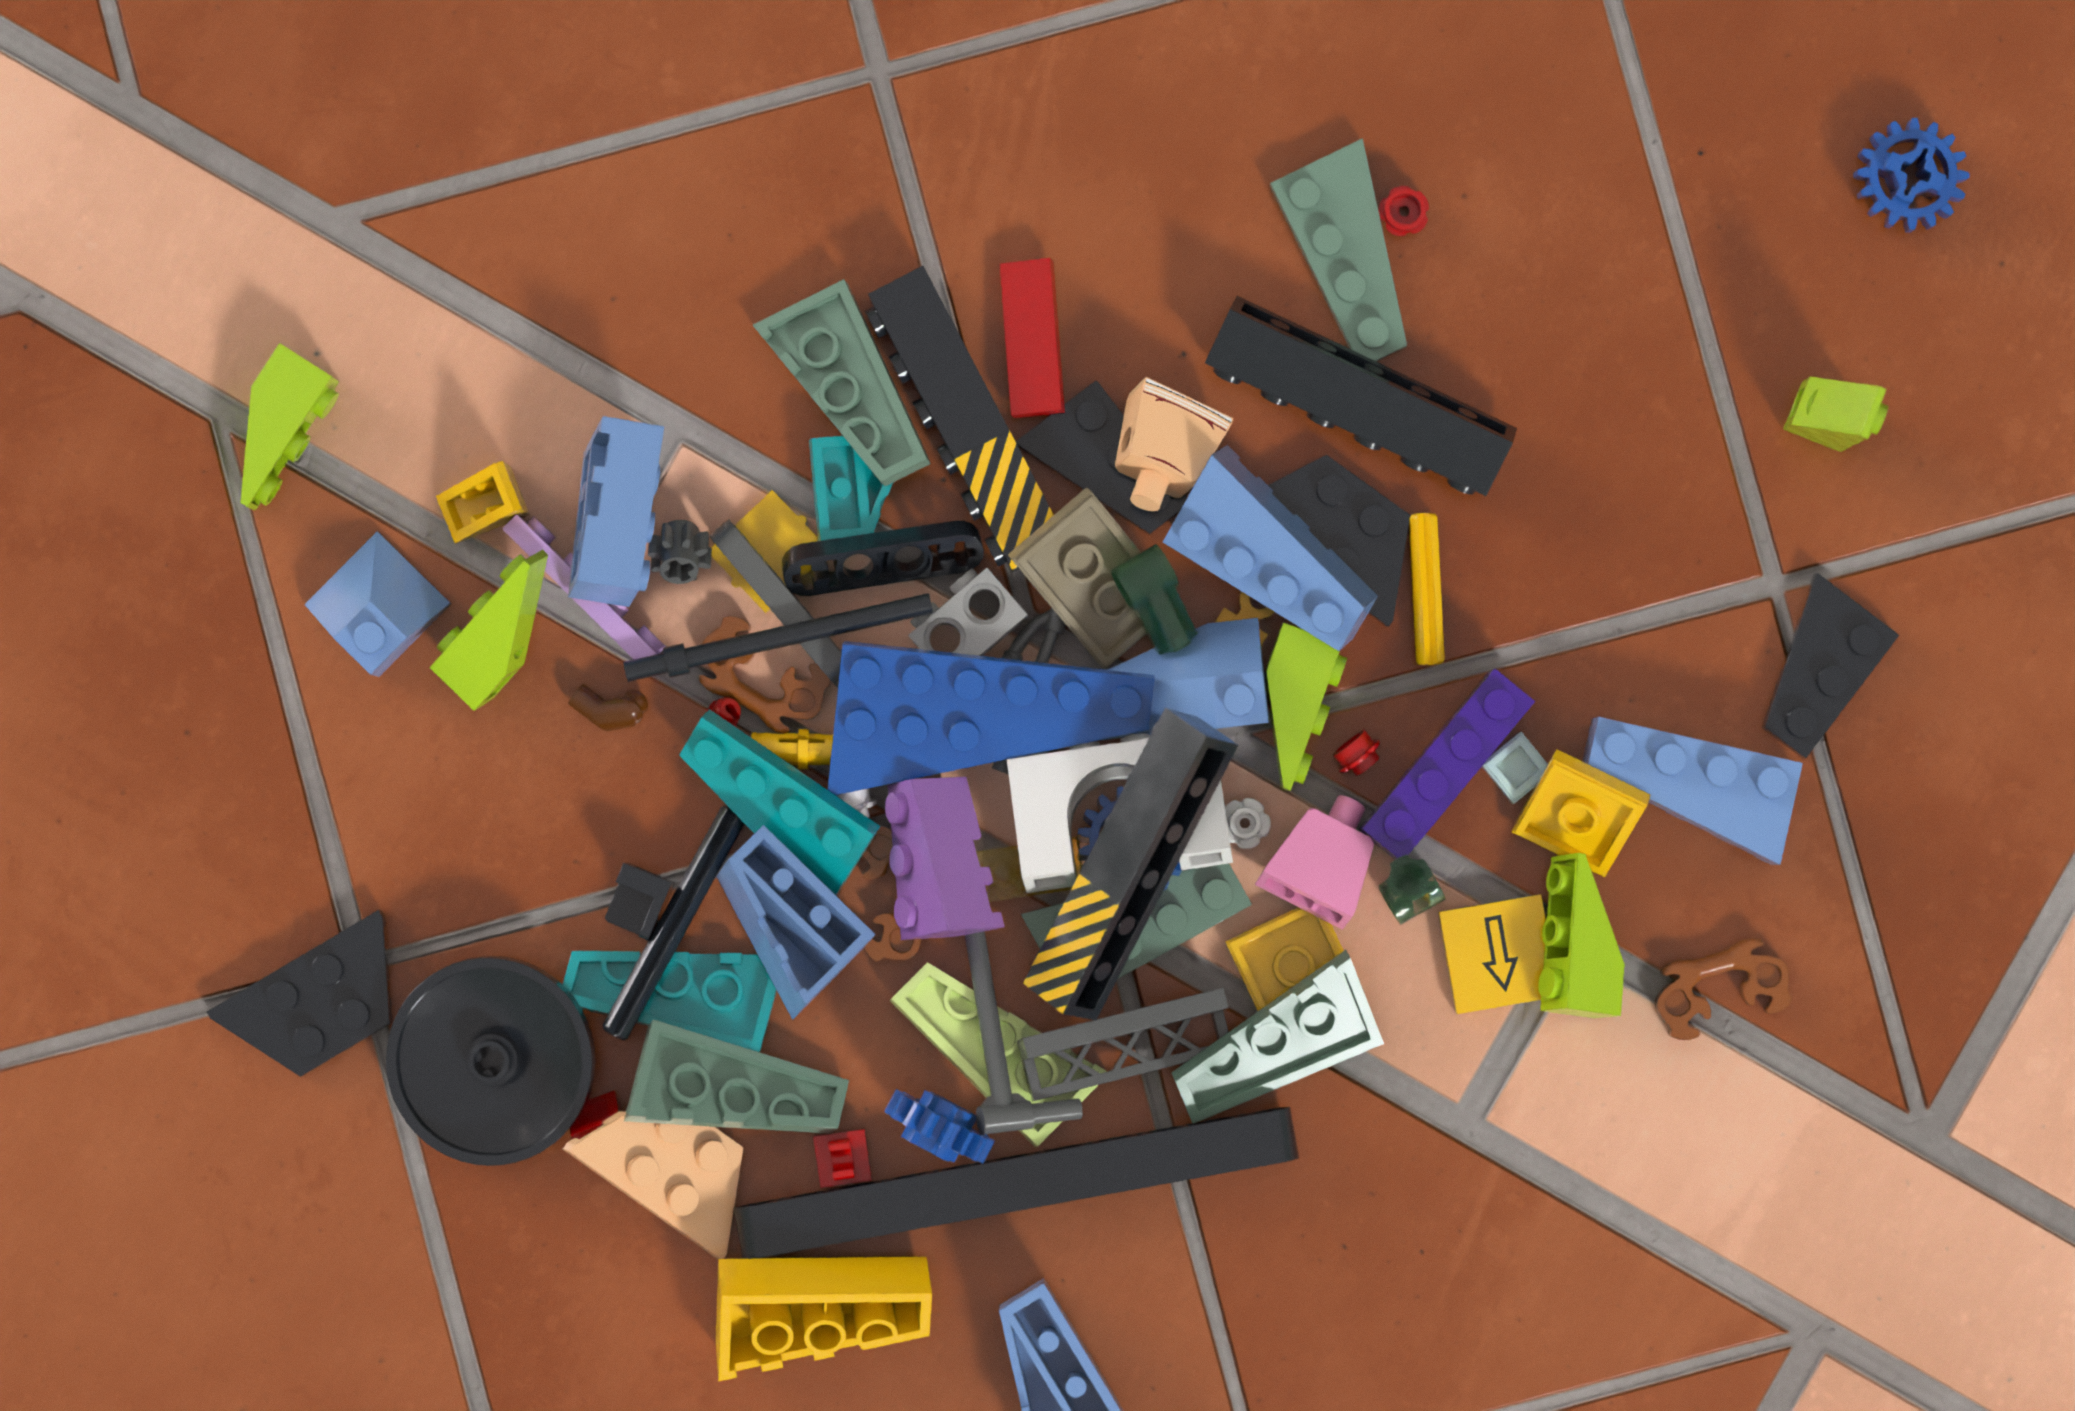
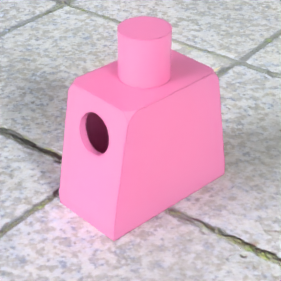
(1322, 863)

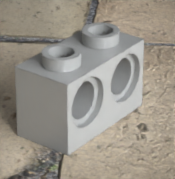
(976, 635)

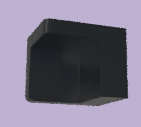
(639, 900)

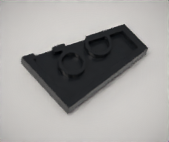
(1084, 451)
(1826, 665)

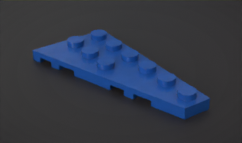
(942, 712)

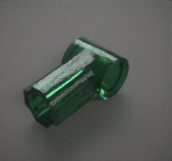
(1149, 589)
(1410, 888)

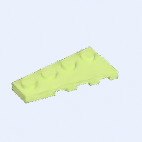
(949, 1019)

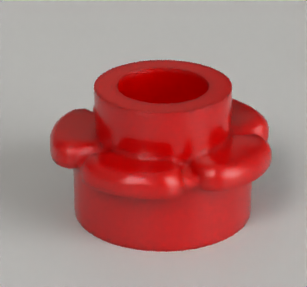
(1404, 197)
(1357, 753)

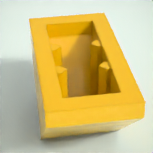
(482, 502)

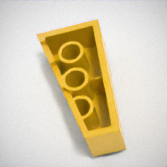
(816, 1306)

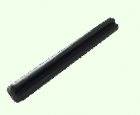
(673, 924)

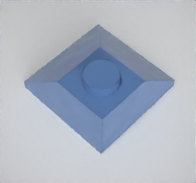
(377, 605)

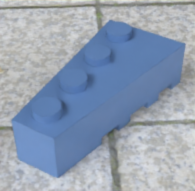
(1264, 550)
(1713, 786)

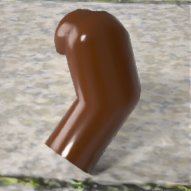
(610, 713)

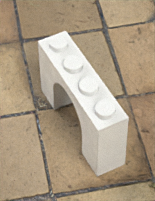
(1051, 786)

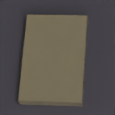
(1071, 568)

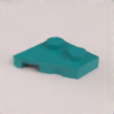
(844, 490)

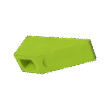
(281, 410)
(1836, 412)
(496, 640)
(1295, 688)
(1581, 953)

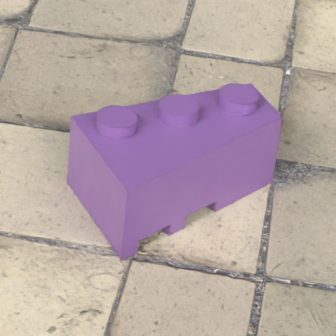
(936, 860)

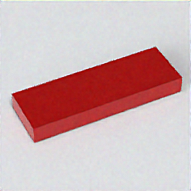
(1032, 338)

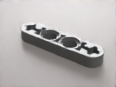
(775, 594)

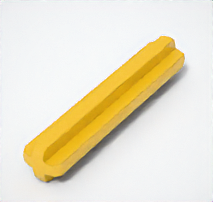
(1426, 589)

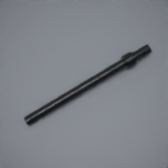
(678, 659)

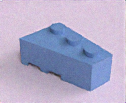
(615, 512)
(791, 919)
(1049, 1357)

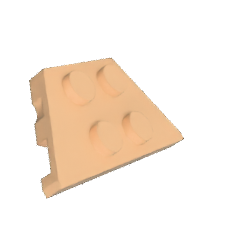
(672, 1170)

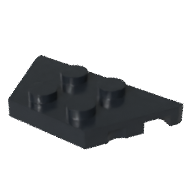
(1353, 522)
(316, 1001)

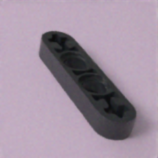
(881, 550)

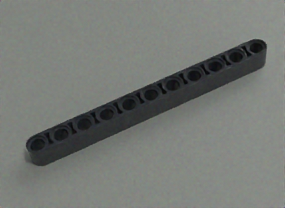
(1016, 1183)

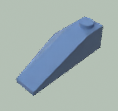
(1211, 678)

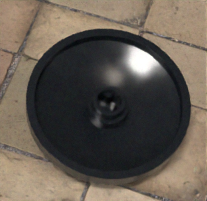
(490, 1060)

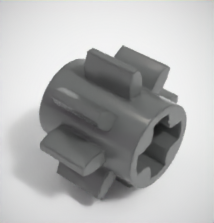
(680, 551)

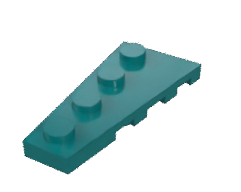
(772, 793)
(704, 993)

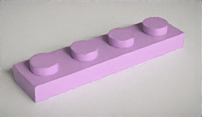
(534, 537)

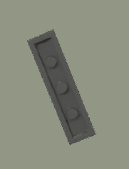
(1118, 1025)

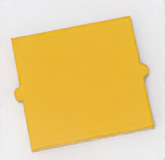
(772, 532)

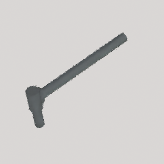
(1003, 1109)

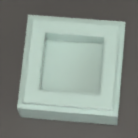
(1515, 767)

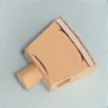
(1166, 442)

